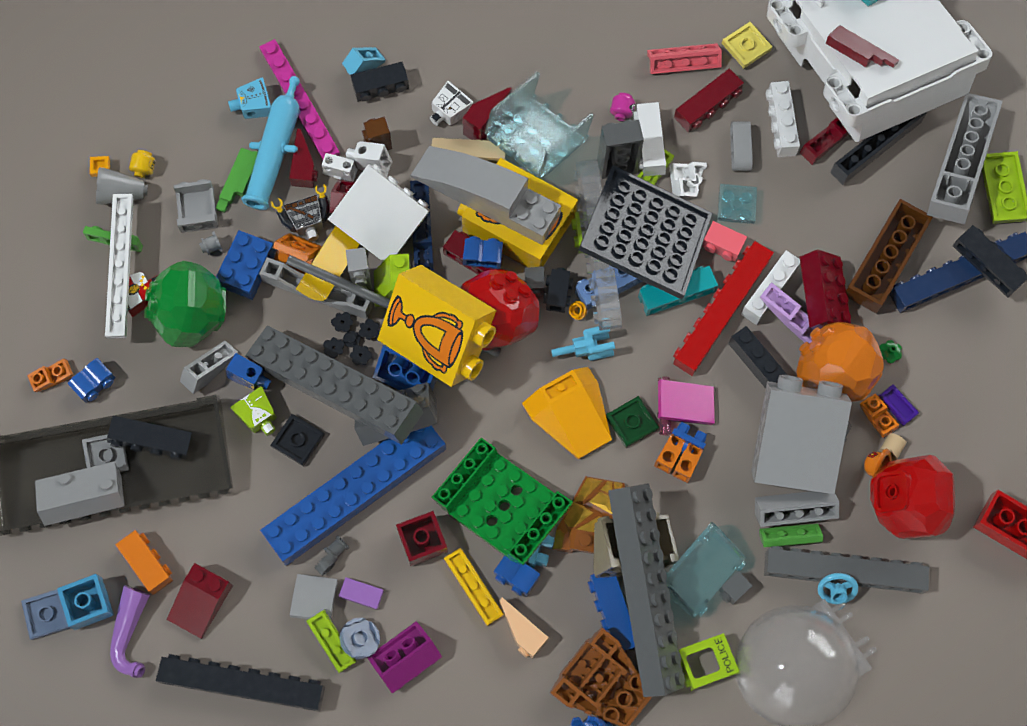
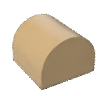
(894, 444)

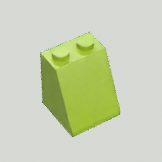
(387, 273)

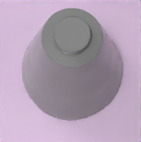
(113, 182)

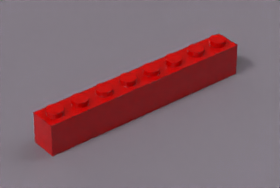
(723, 308)

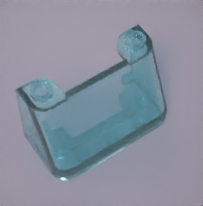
(703, 570)

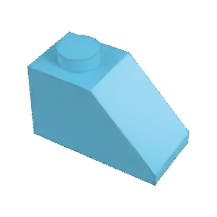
(363, 59)

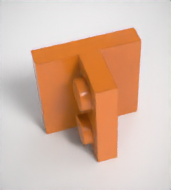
(296, 247)

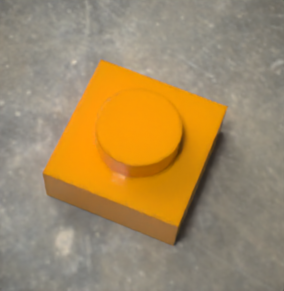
(96, 162)

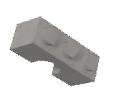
(359, 267)

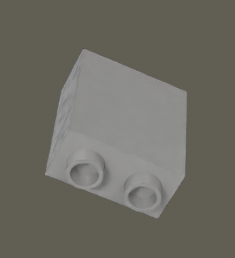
(801, 435)

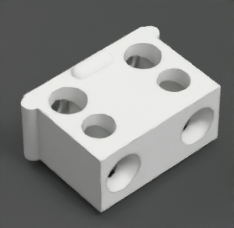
(339, 167)

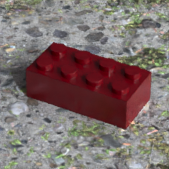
(824, 289)

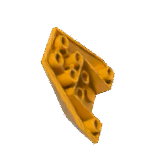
(571, 412)

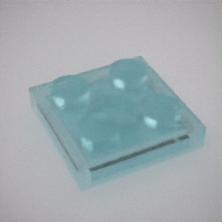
(737, 203)

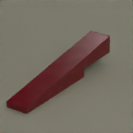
(824, 141)

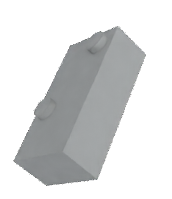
(79, 493)

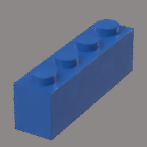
(613, 609)

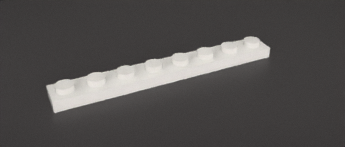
(119, 266)

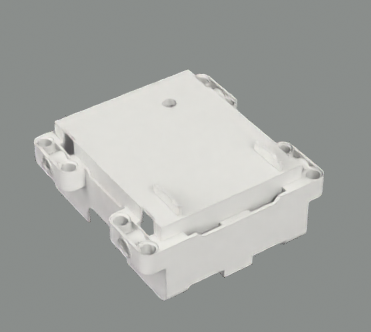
(933, 53)

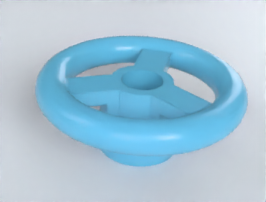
(838, 590)

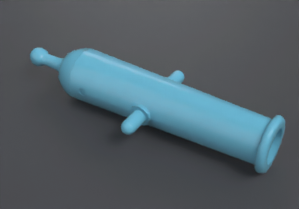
(272, 148)

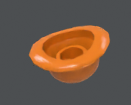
(876, 461)

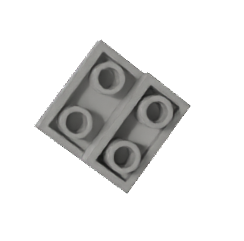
(312, 596)

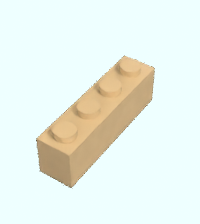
(479, 148)

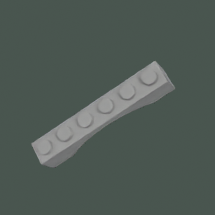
(287, 278)

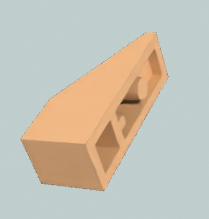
(525, 633)

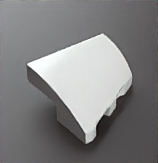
(686, 179)

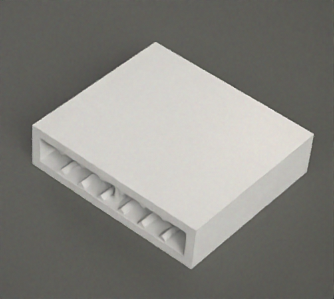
(379, 213)

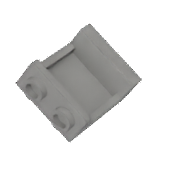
(196, 206)

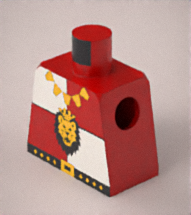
(137, 288)

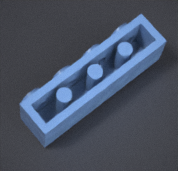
(623, 280)

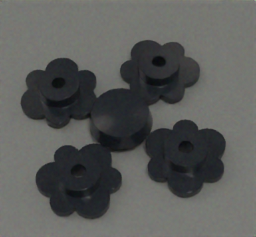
(351, 338)

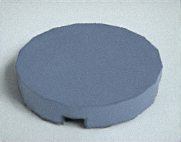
(359, 638)

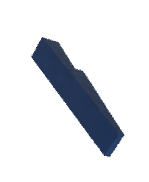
(422, 236)

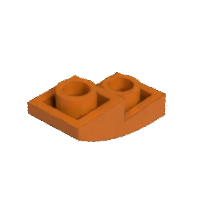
(50, 376)
(878, 415)

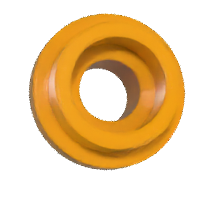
(573, 310)

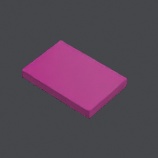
(686, 402)

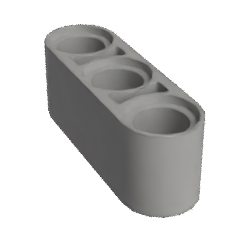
(741, 145)

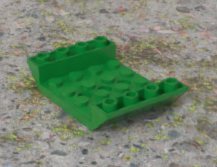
(485, 482)

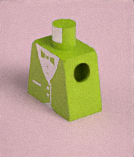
(256, 412)

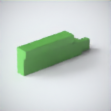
(238, 178)

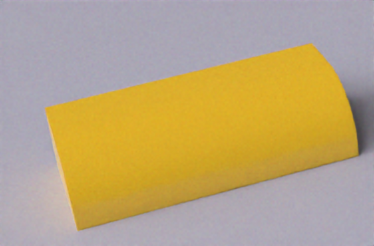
(331, 259)

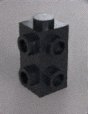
(558, 284)

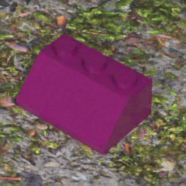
(404, 657)

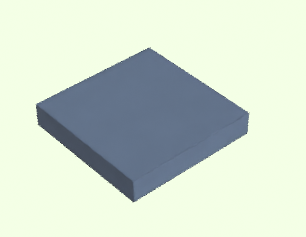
(44, 615)

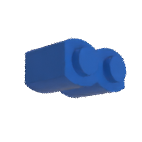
(482, 252)
(91, 380)
(518, 576)

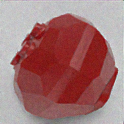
(514, 305)
(914, 497)

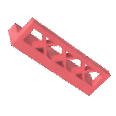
(685, 58)

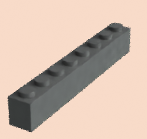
(867, 573)

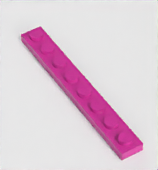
(307, 115)

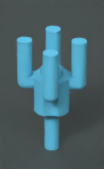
(588, 345)

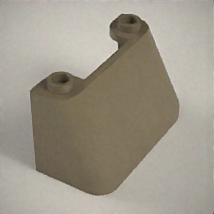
(606, 549)

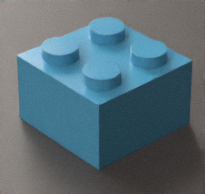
(85, 602)

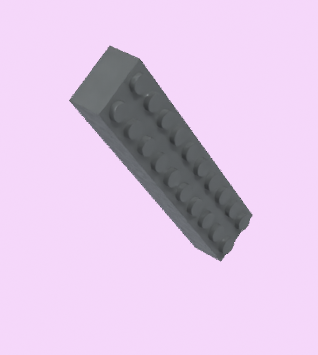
(335, 384)
(646, 590)

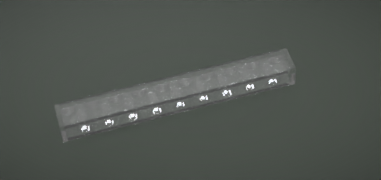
(603, 275)

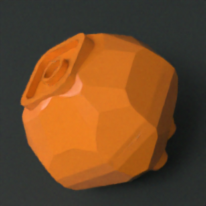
(844, 356)

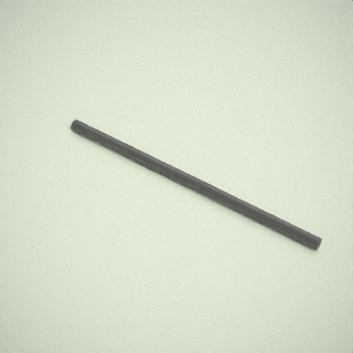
(351, 287)

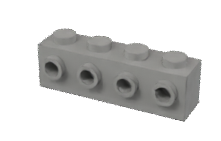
(796, 508)

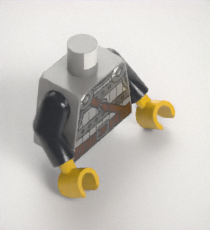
(305, 215)

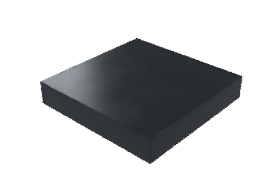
(297, 440)

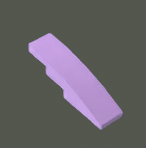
(787, 311)

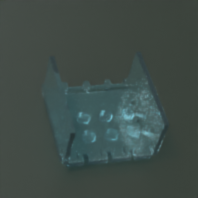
(533, 131)

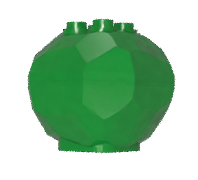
(185, 304)

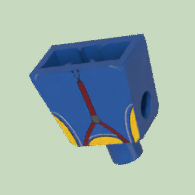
(241, 368)

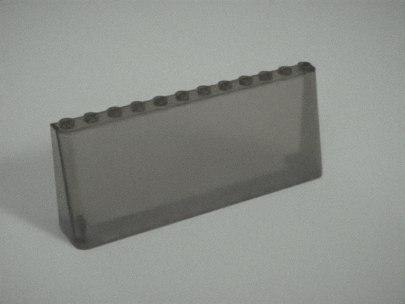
(150, 478)

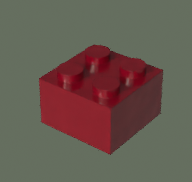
(422, 538)

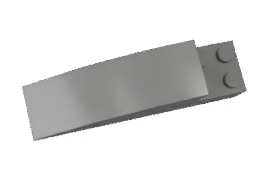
(964, 158)
(489, 190)

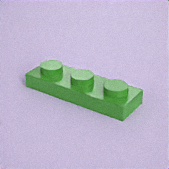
(101, 236)
(791, 535)

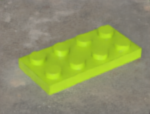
(1005, 187)

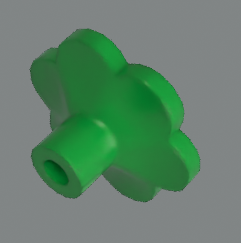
(890, 351)

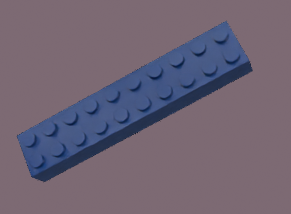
(350, 492)

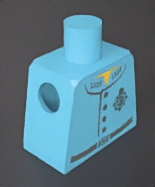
(252, 100)

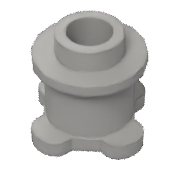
(210, 244)

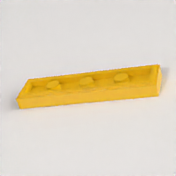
(473, 586)

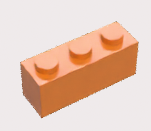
(145, 561)

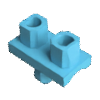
(539, 558)

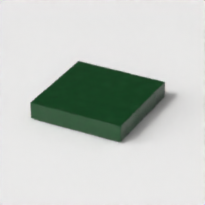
(632, 421)

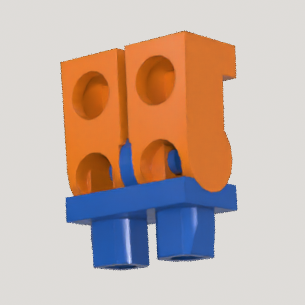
(681, 445)

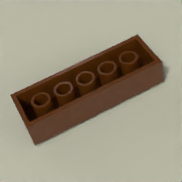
(888, 256)

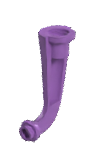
(128, 614)

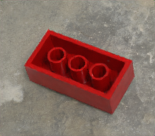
(1004, 522)

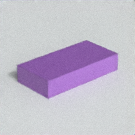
(361, 593)

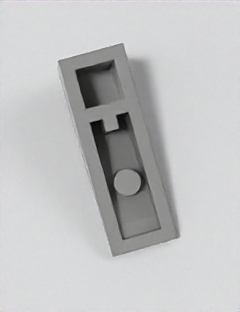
(207, 367)

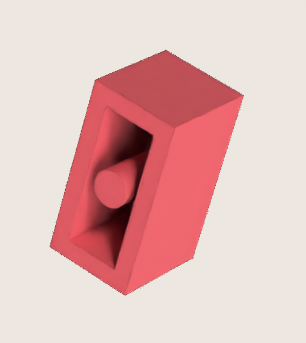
(724, 241)

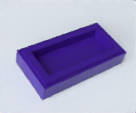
(898, 405)

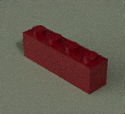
(709, 100)

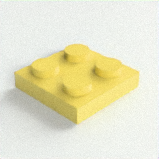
(746, 45)

